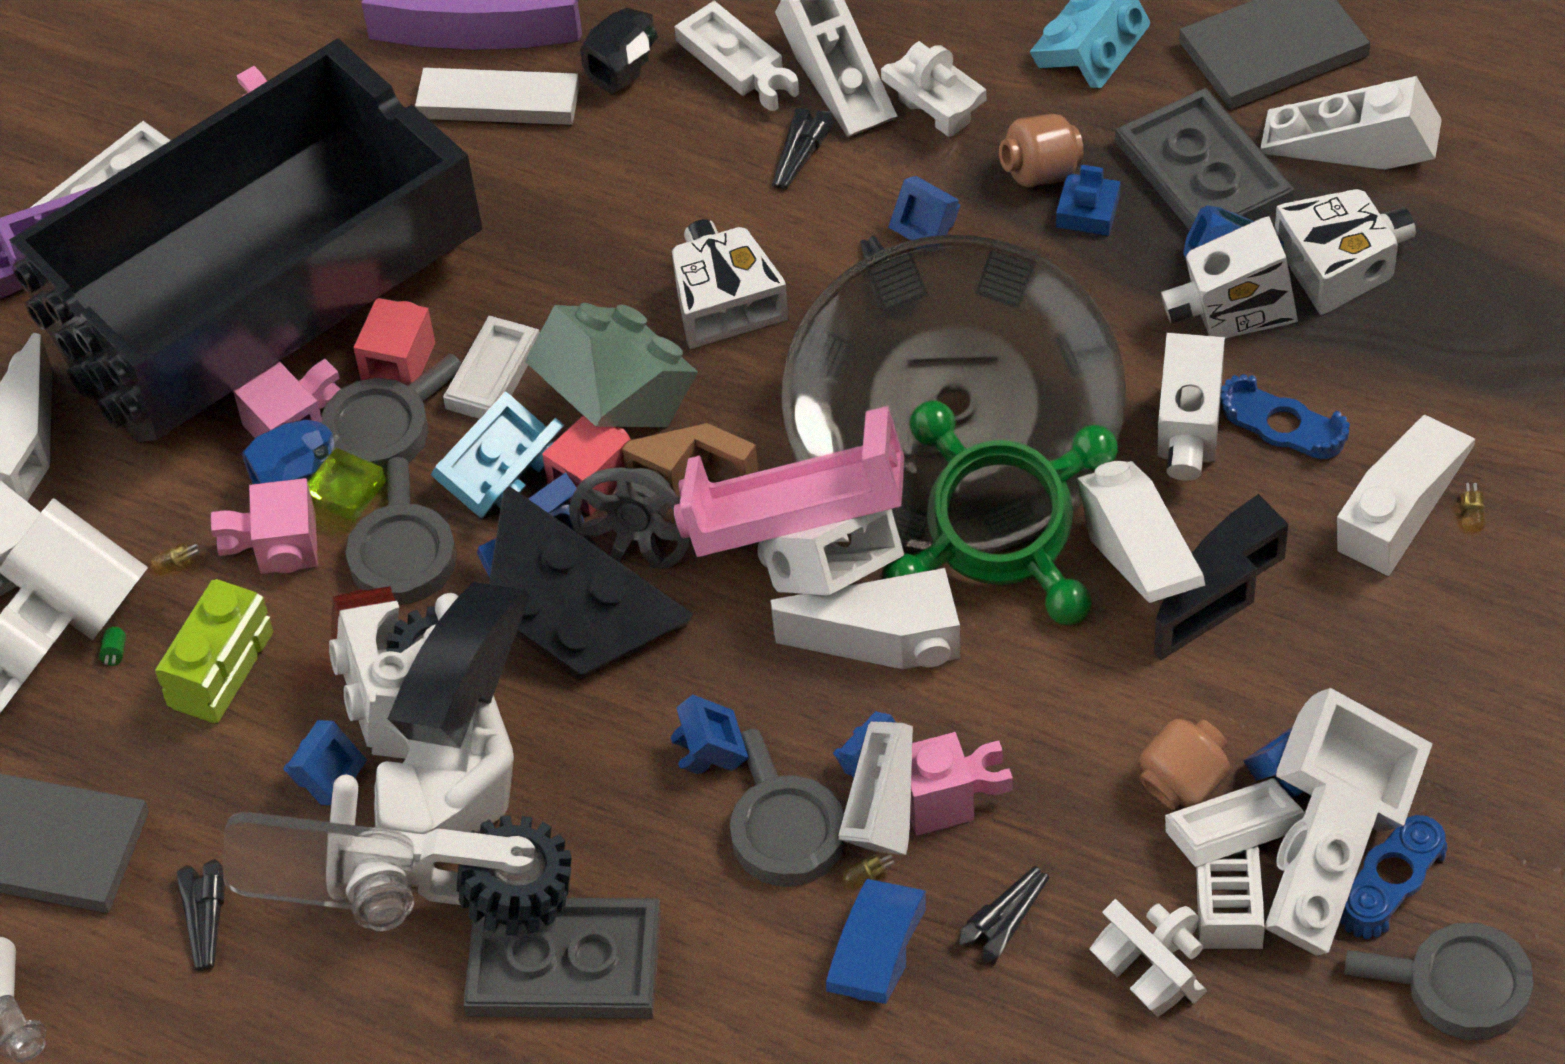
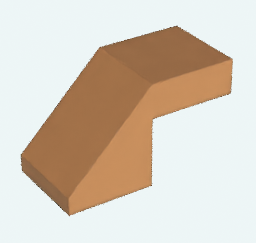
(668, 453)

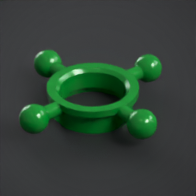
(1066, 599)

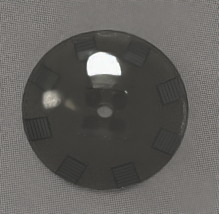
(966, 322)

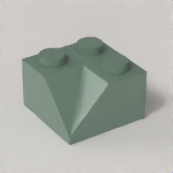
(611, 365)

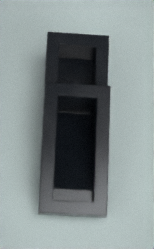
(1230, 560)
(459, 665)

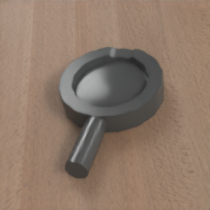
(385, 417)
(401, 544)
(784, 824)
(1462, 980)

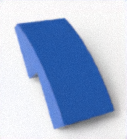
(875, 941)

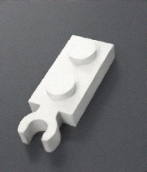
(736, 54)

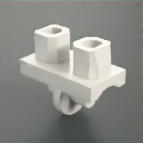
(932, 83)
(1168, 977)

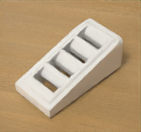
(881, 791)
(1231, 929)

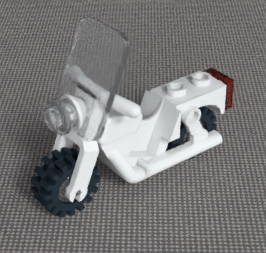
(422, 806)

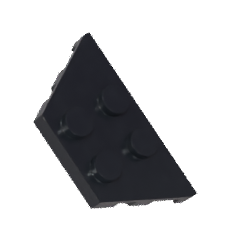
(581, 600)

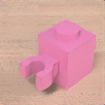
(280, 398)
(278, 527)
(946, 781)

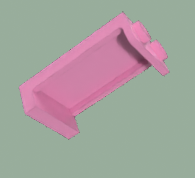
(794, 494)

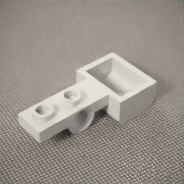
(65, 578)
(1359, 780)

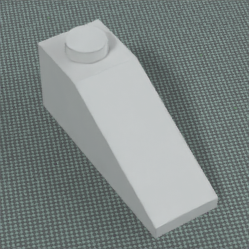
(836, 62)
(1400, 493)
(1137, 531)
(881, 622)

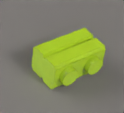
(214, 651)

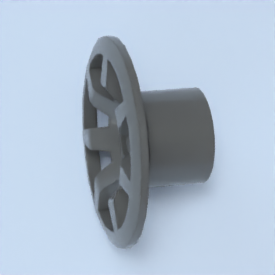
(633, 512)

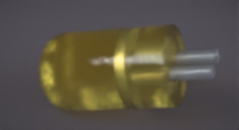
(1473, 510)
(173, 559)
(869, 868)

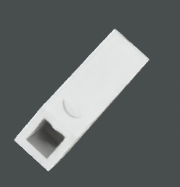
(1362, 127)
(26, 418)

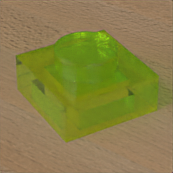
(346, 484)

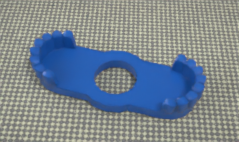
(1252, 407)
(1373, 899)

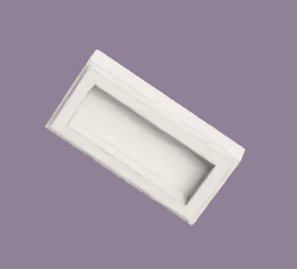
(490, 367)
(1233, 822)

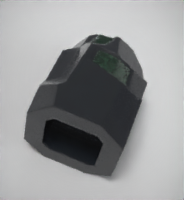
(618, 48)

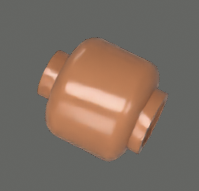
(1041, 150)
(1184, 763)

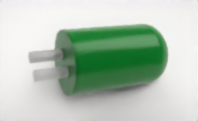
(112, 646)

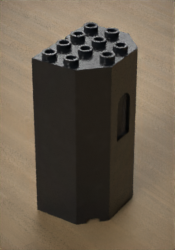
(243, 240)

